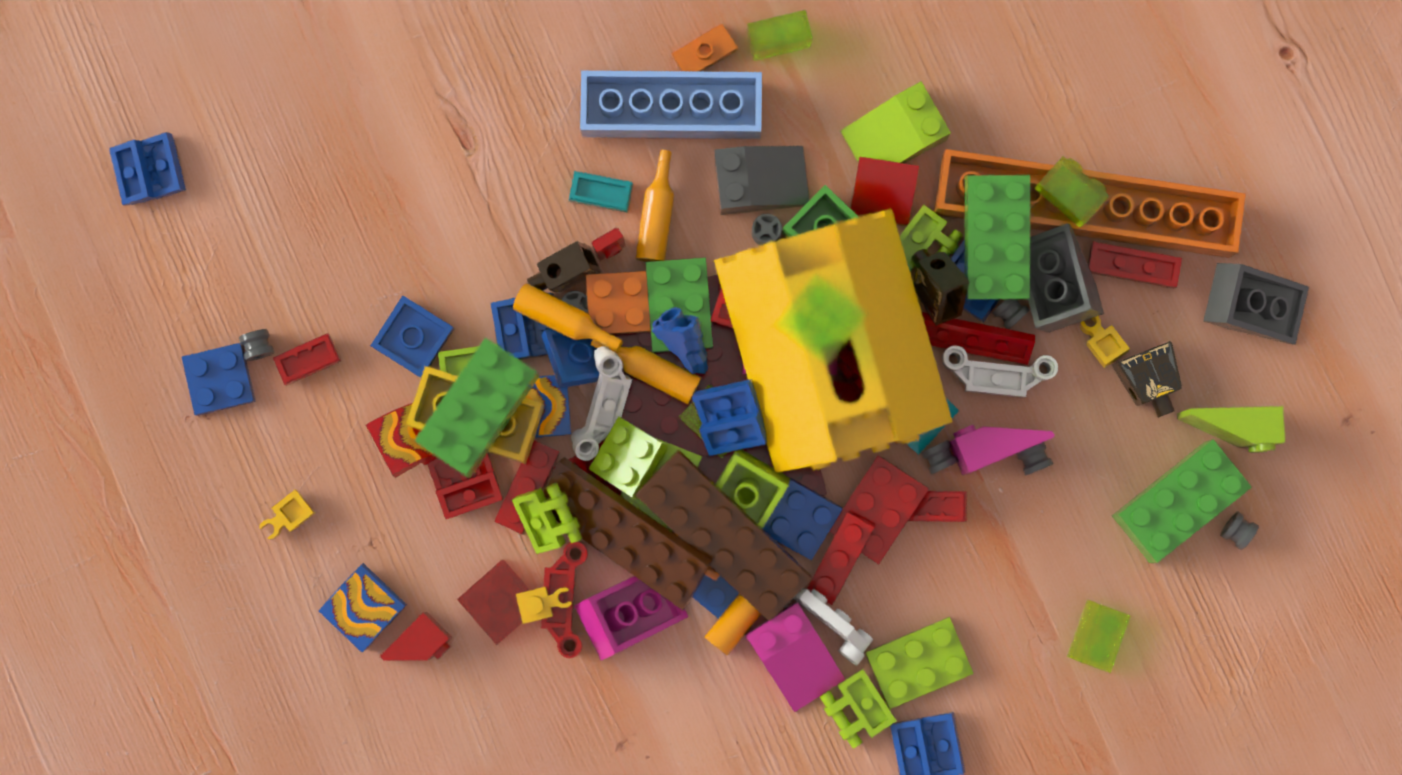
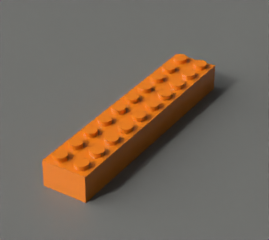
(1134, 213)

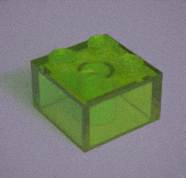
(821, 319)

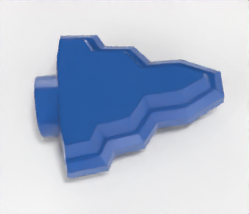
(683, 337)

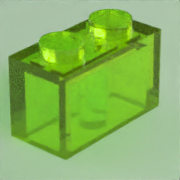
(779, 35)
(1072, 191)

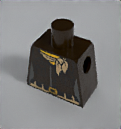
(575, 264)
(939, 285)
(1151, 377)

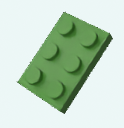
(680, 285)

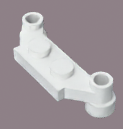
(997, 378)
(605, 406)
(855, 641)

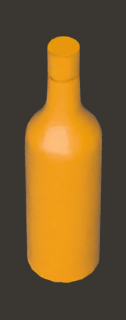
(656, 214)
(561, 316)
(657, 371)
(732, 625)

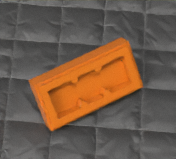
(705, 50)

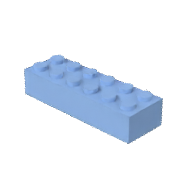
(671, 104)

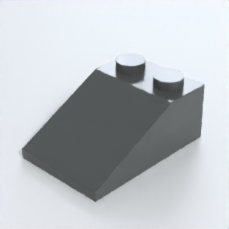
(760, 178)
(1060, 281)
(1256, 303)

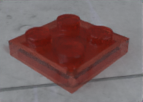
(494, 601)

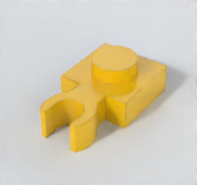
(1104, 344)
(290, 513)
(537, 603)

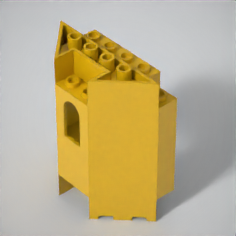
(891, 343)

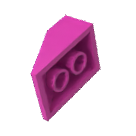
(990, 444)
(626, 616)
(795, 656)

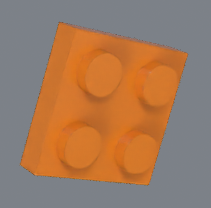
(619, 302)

